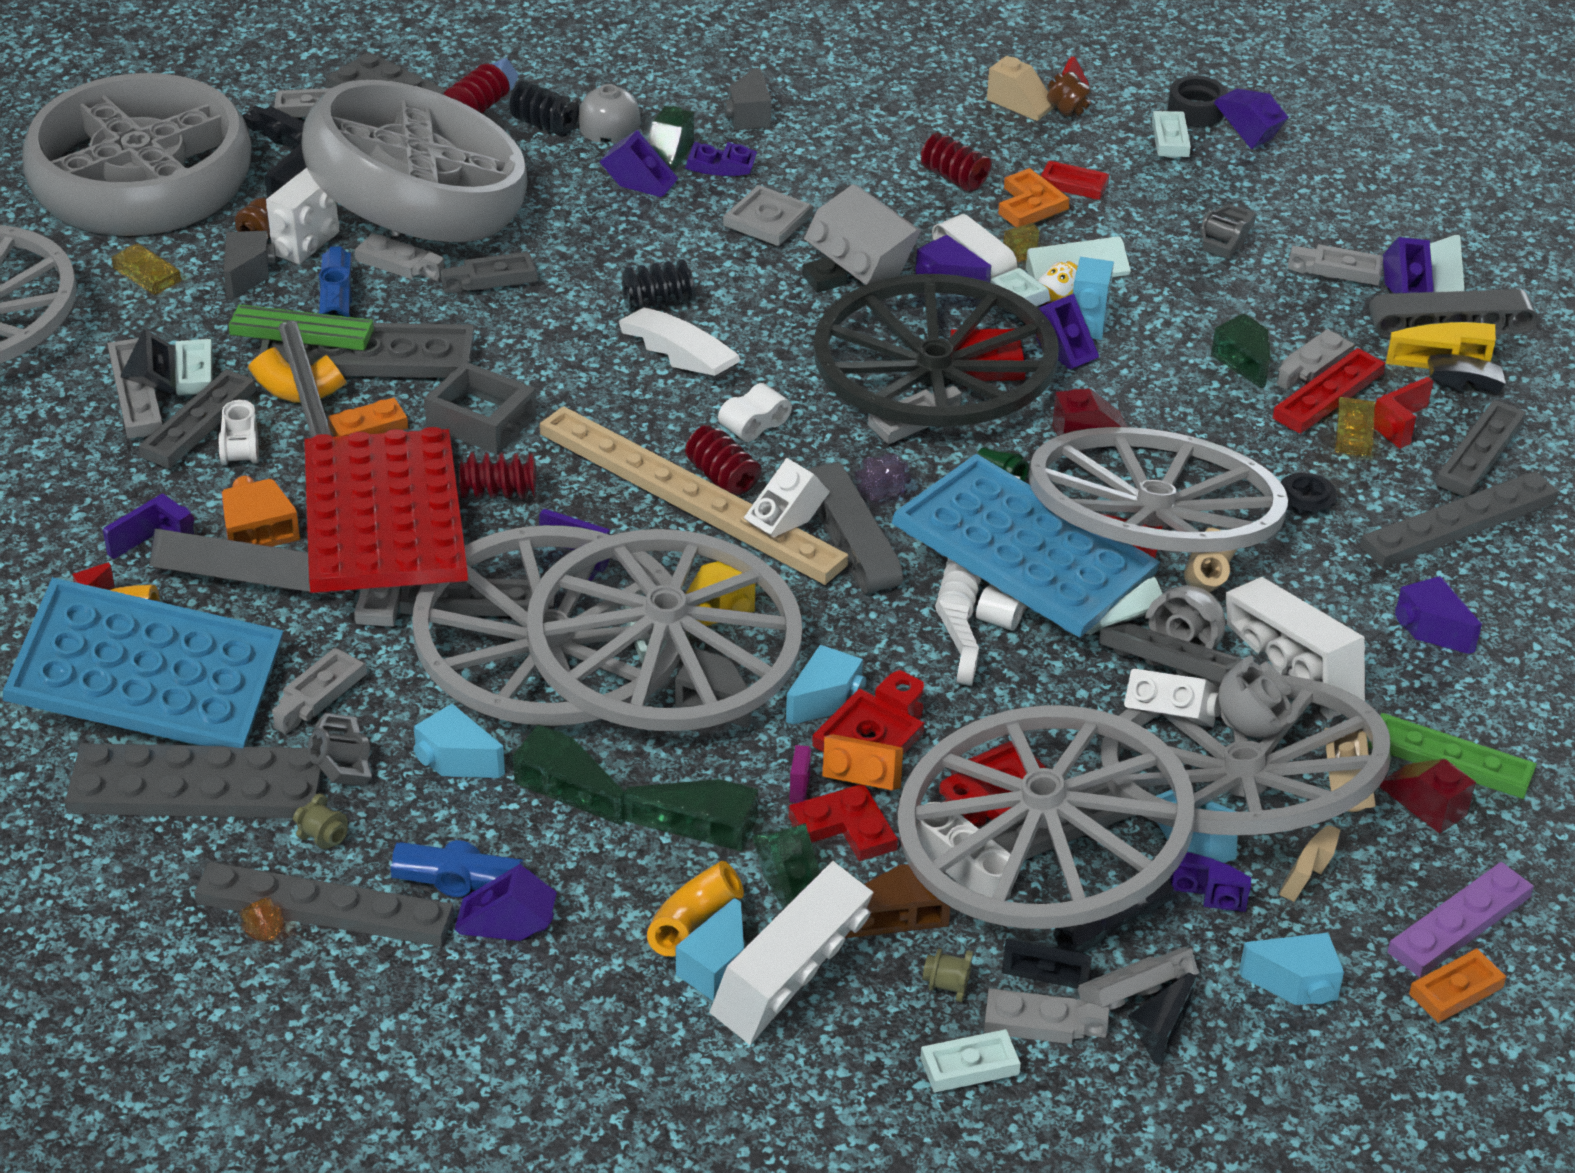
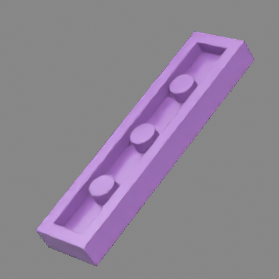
(1460, 919)

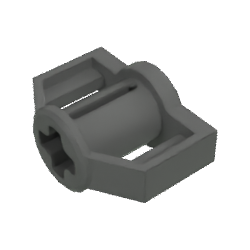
(1226, 230)
(348, 749)

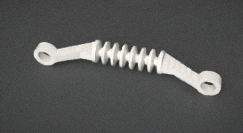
(955, 607)

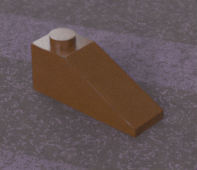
(901, 905)

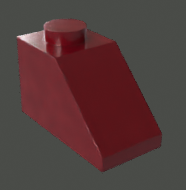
(1083, 410)
(1432, 792)

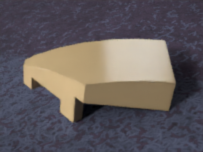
(1313, 858)

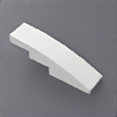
(683, 342)

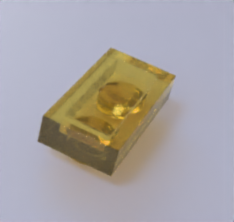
(146, 269)
(1354, 426)

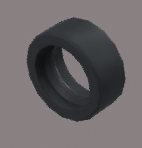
(1197, 88)

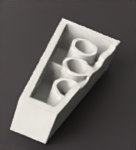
(1297, 637)
(790, 951)

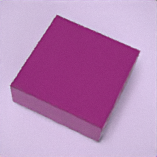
(800, 773)

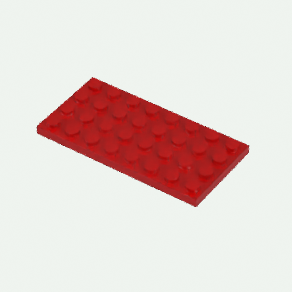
(382, 510)

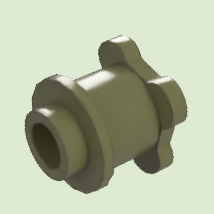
(321, 823)
(948, 972)

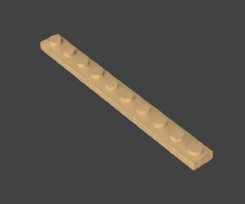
(690, 493)

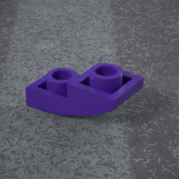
(733, 161)
(1220, 883)

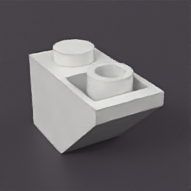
(787, 500)

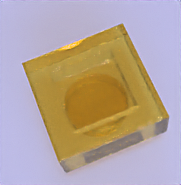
(1021, 239)

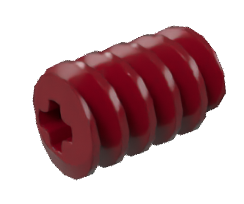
(480, 87)
(955, 162)
(722, 460)
(498, 476)

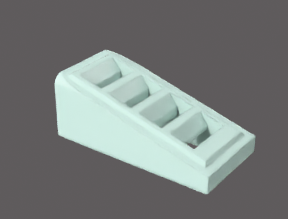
(1130, 606)

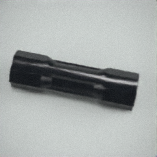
(1088, 935)

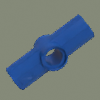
(335, 282)
(451, 869)

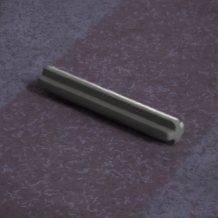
(304, 378)

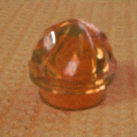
(262, 919)

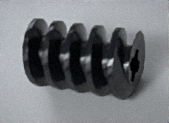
(543, 108)
(658, 283)

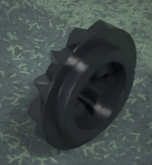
(1322, 493)

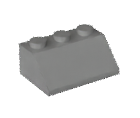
(862, 235)

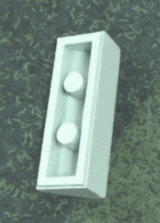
(1109, 249)
(1447, 265)

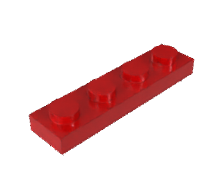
(1323, 392)

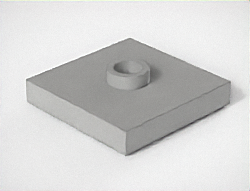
(768, 215)

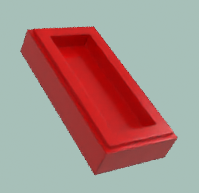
(1076, 179)

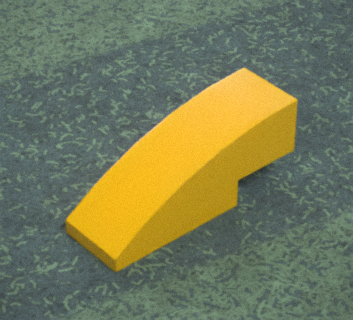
(1416, 344)

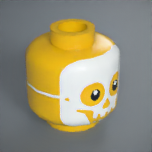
(1059, 280)

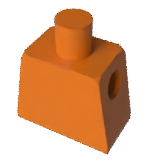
(259, 513)

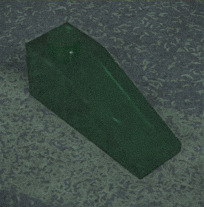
(566, 772)
(699, 810)

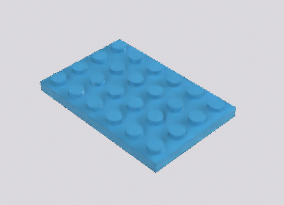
(1023, 548)
(144, 665)

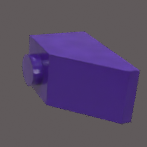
(1252, 115)
(638, 166)
(951, 258)
(1408, 266)
(1073, 336)
(1437, 615)
(507, 907)

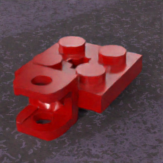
(890, 714)
(1001, 758)

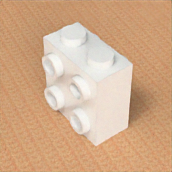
(301, 218)

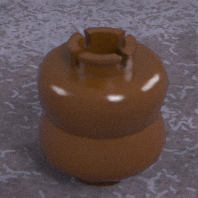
(1069, 94)
(253, 217)

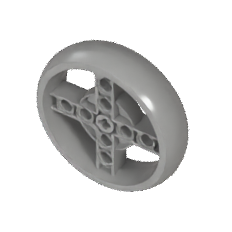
(414, 160)
(134, 167)

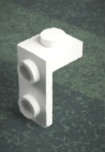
(1174, 696)

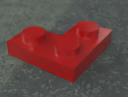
(850, 814)

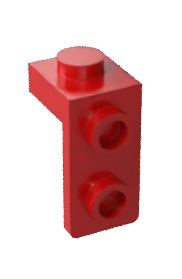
(1395, 411)

